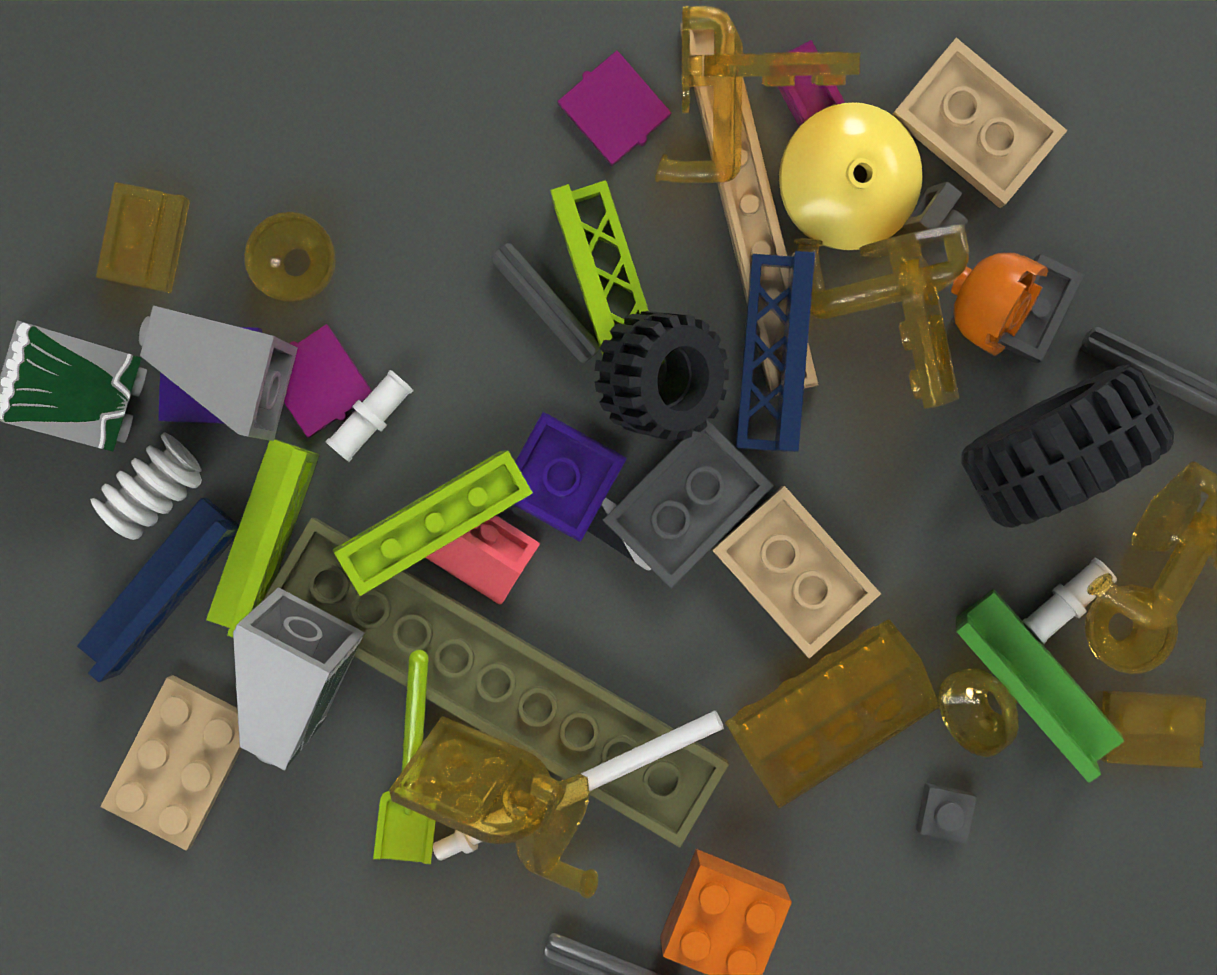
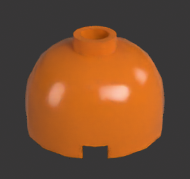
(996, 298)

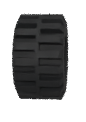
(692, 376)

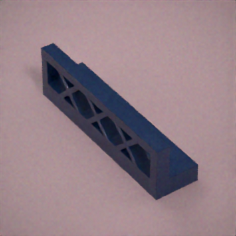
(793, 353)
(158, 589)

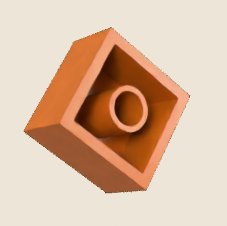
(724, 918)

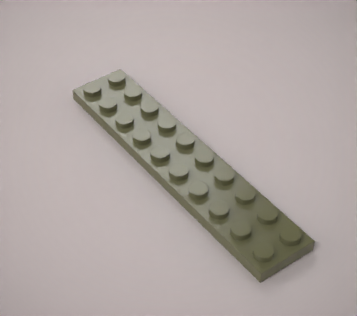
(506, 686)

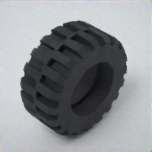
(1068, 447)

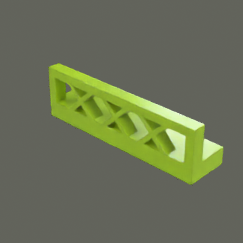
(582, 259)
(432, 521)
(263, 532)

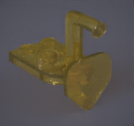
(725, 74)
(918, 289)
(1169, 520)
(498, 798)

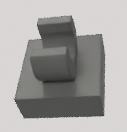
(935, 209)

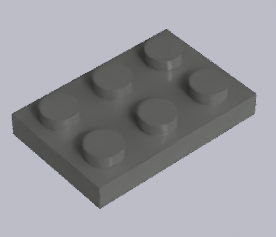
(688, 503)

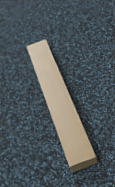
(750, 217)

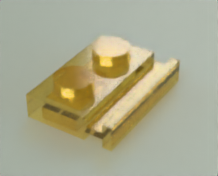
(142, 237)
(1156, 728)

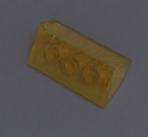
(834, 712)

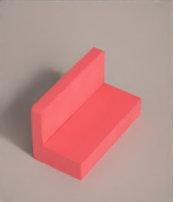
(488, 557)

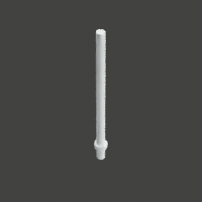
(609, 771)

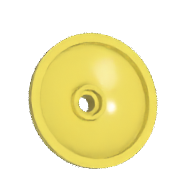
(820, 181)

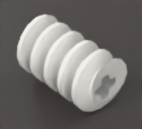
(150, 489)

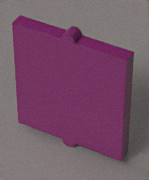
(614, 108)
(323, 382)

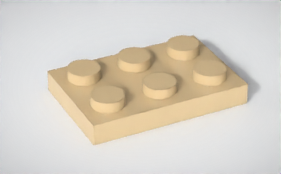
(979, 123)
(796, 571)
(177, 763)

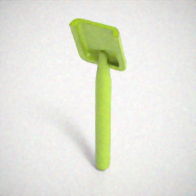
(401, 831)

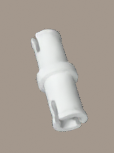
(369, 415)
(1066, 602)

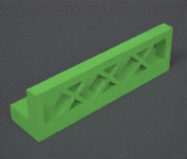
(1038, 683)

